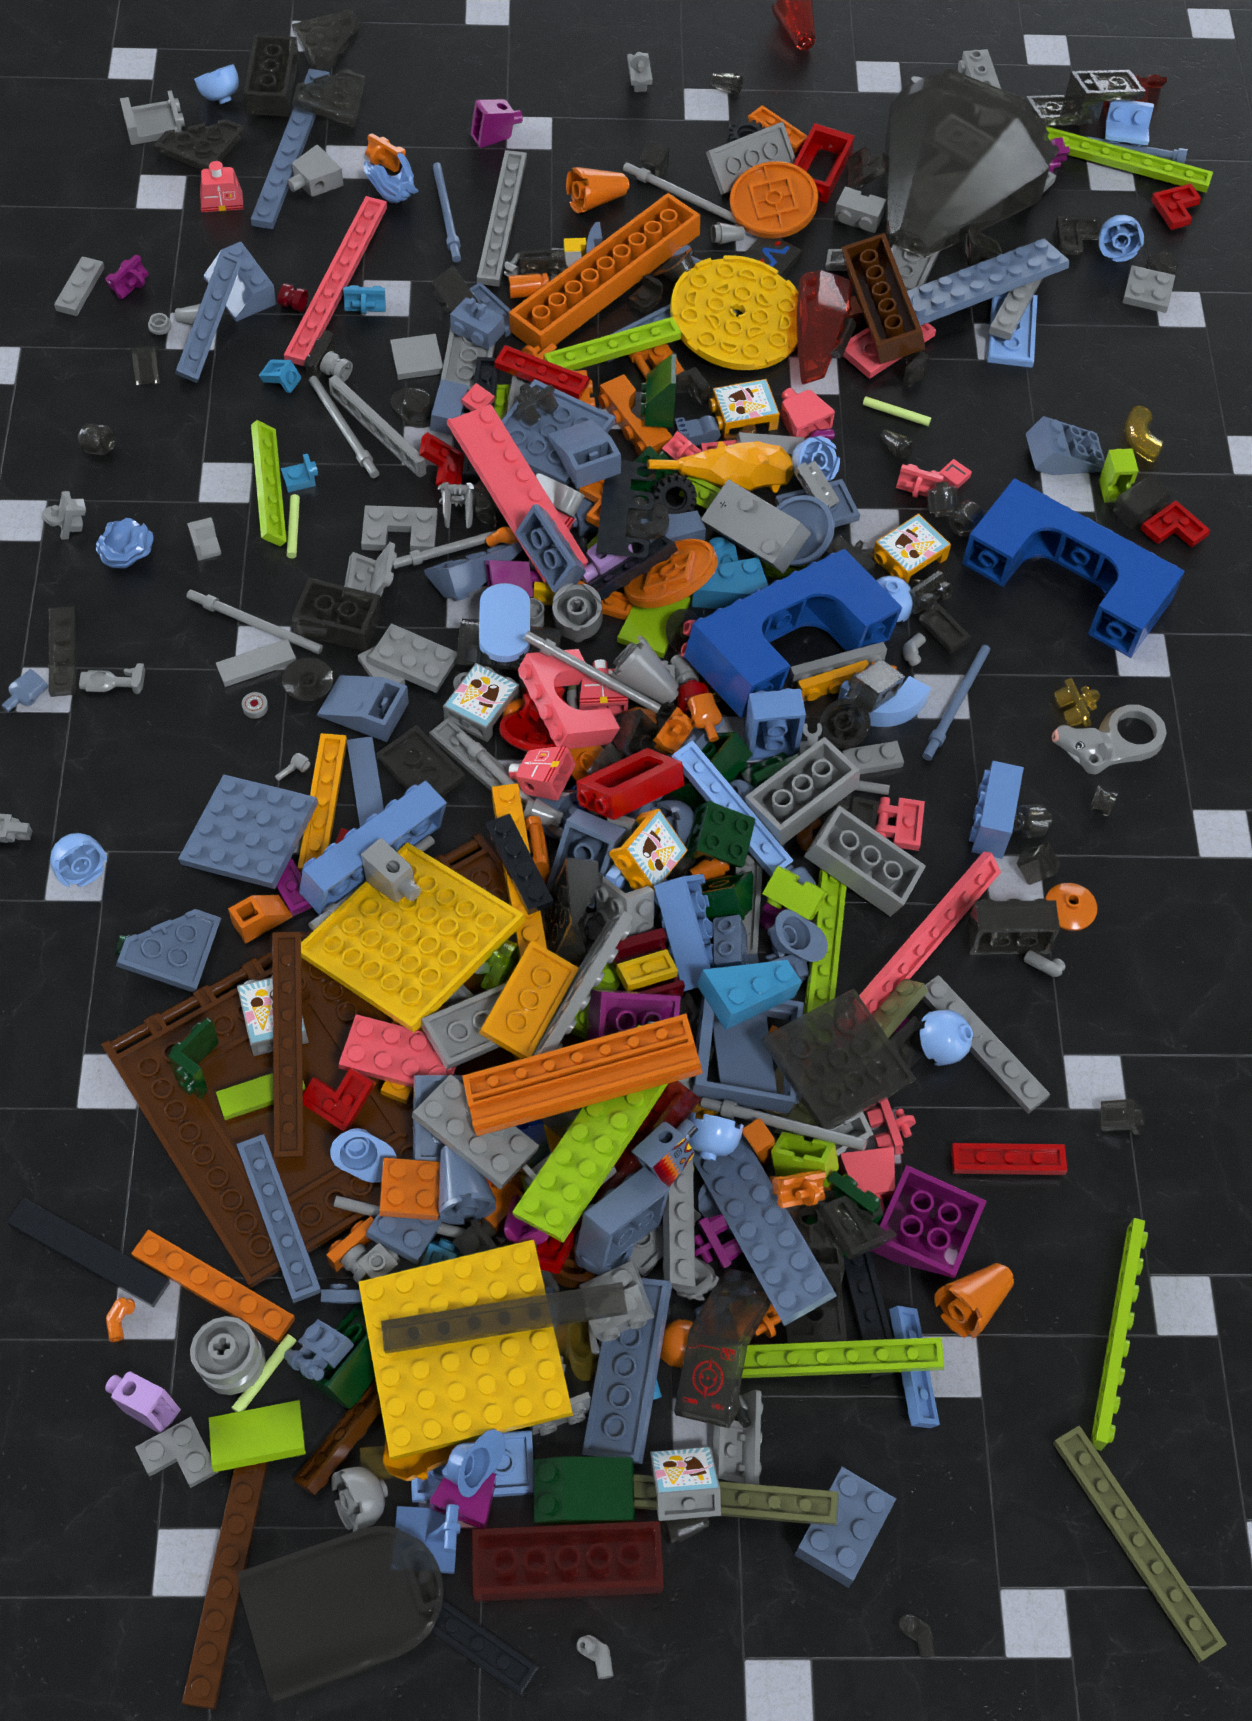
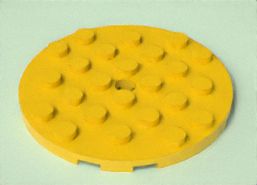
(709, 327)

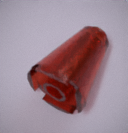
(797, 21)

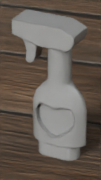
(104, 680)

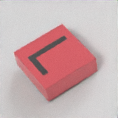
(955, 474)

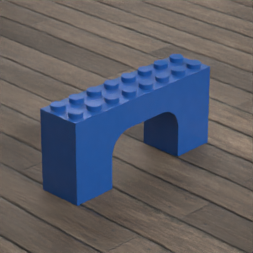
(1034, 525)
(832, 594)

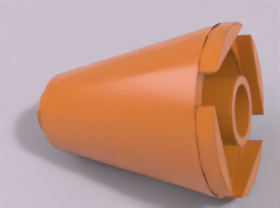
(594, 187)
(974, 1299)

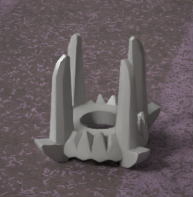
(449, 496)

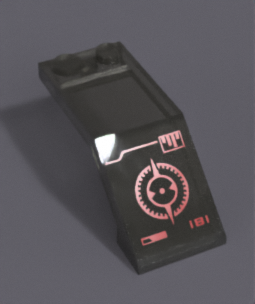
(719, 1347)

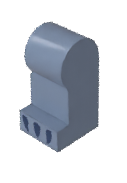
(698, 431)

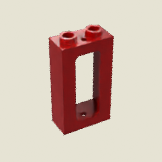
(830, 140)
(630, 783)

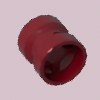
(292, 297)

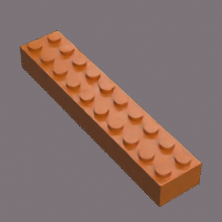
(604, 273)

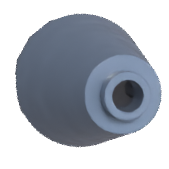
(462, 1190)

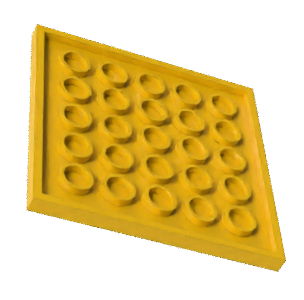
(412, 952)
(469, 1386)

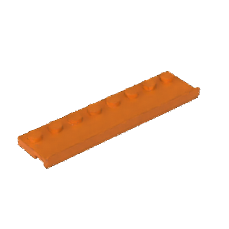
(581, 1075)

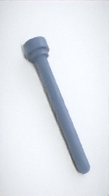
(1176, 155)

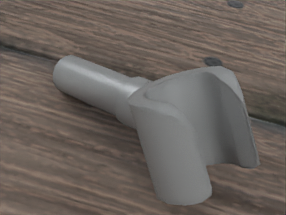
(511, 268)
(298, 761)

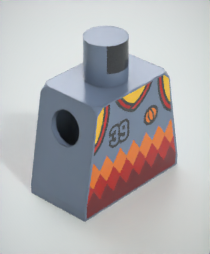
(667, 1150)

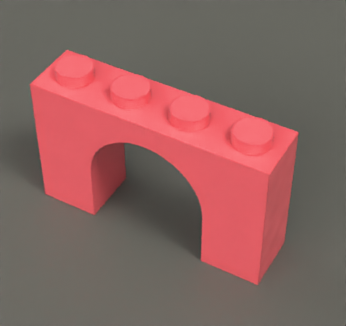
(565, 724)

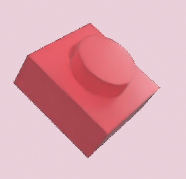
(477, 398)

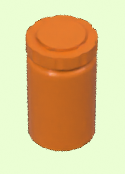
(525, 285)

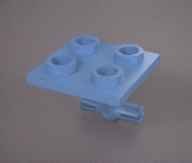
(434, 1530)

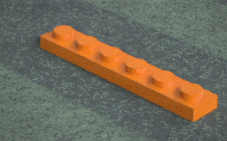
(213, 1286)

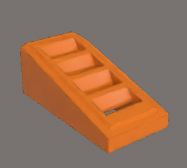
(759, 1140)

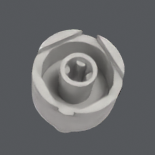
(587, 614)

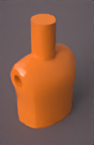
(705, 714)

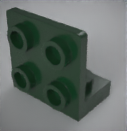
(720, 834)

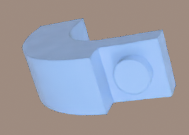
(900, 708)

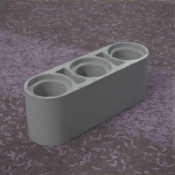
(562, 496)

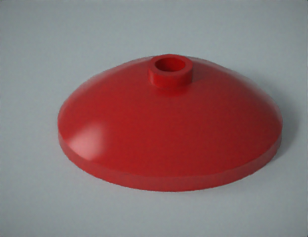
(525, 733)

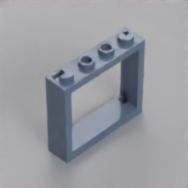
(702, 1088)

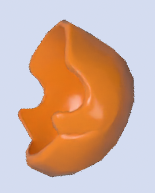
(675, 1342)

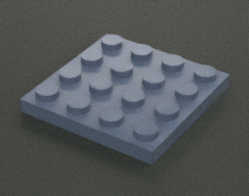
(534, 440)
(248, 831)

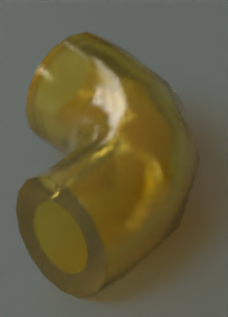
(1139, 435)

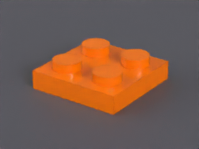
(410, 1189)

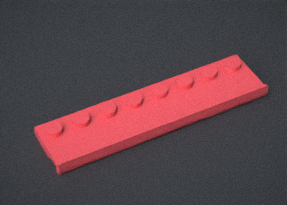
(505, 471)

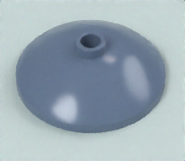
(817, 519)

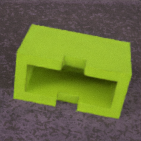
(1117, 473)
(787, 891)
(795, 1155)

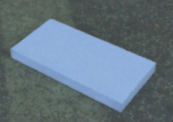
(1021, 347)
(513, 1473)

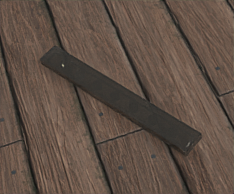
(503, 1317)

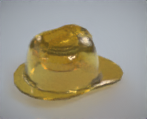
(574, 1344)

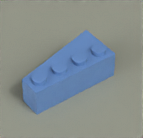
(687, 926)

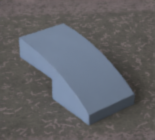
(594, 237)

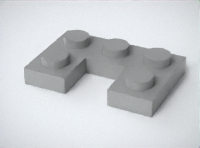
(381, 519)

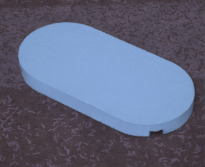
(504, 622)

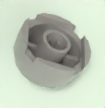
(360, 1497)

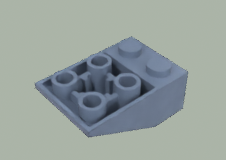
(1064, 448)
(586, 453)
(366, 704)

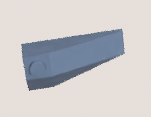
(464, 576)

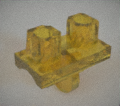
(1079, 713)

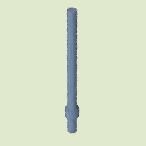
(452, 240)
(938, 735)

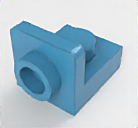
(281, 372)
(300, 475)
(440, 1251)

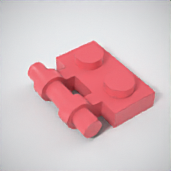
(908, 822)

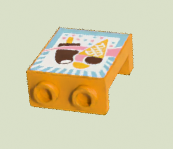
(744, 405)
(910, 548)
(649, 851)

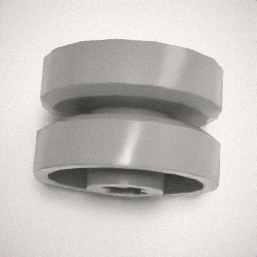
(227, 1355)

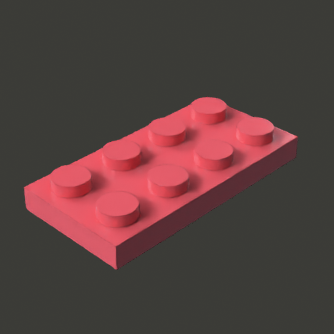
(863, 354)
(390, 1052)

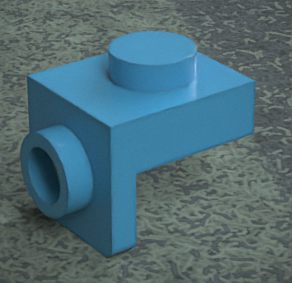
(724, 549)

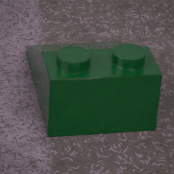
(583, 1490)

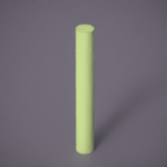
(897, 411)
(293, 526)
(270, 1366)

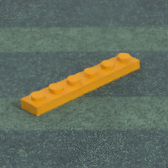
(326, 789)

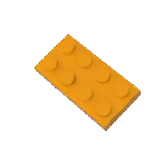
(528, 1000)

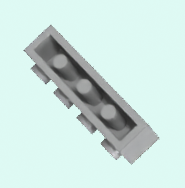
(979, 66)

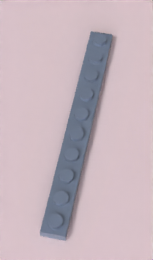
(281, 170)

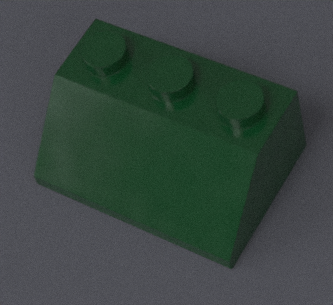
(659, 394)
(728, 756)
(356, 1370)

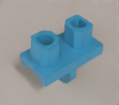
(364, 299)

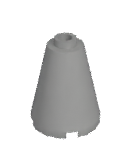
(644, 672)

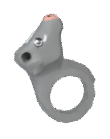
(1104, 747)

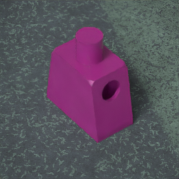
(493, 121)
(511, 572)
(471, 1510)

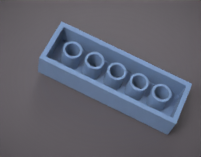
(341, 865)

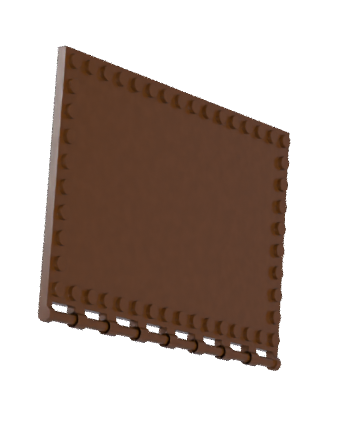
(206, 1144)

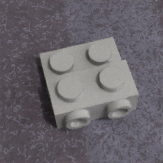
(636, 1300)

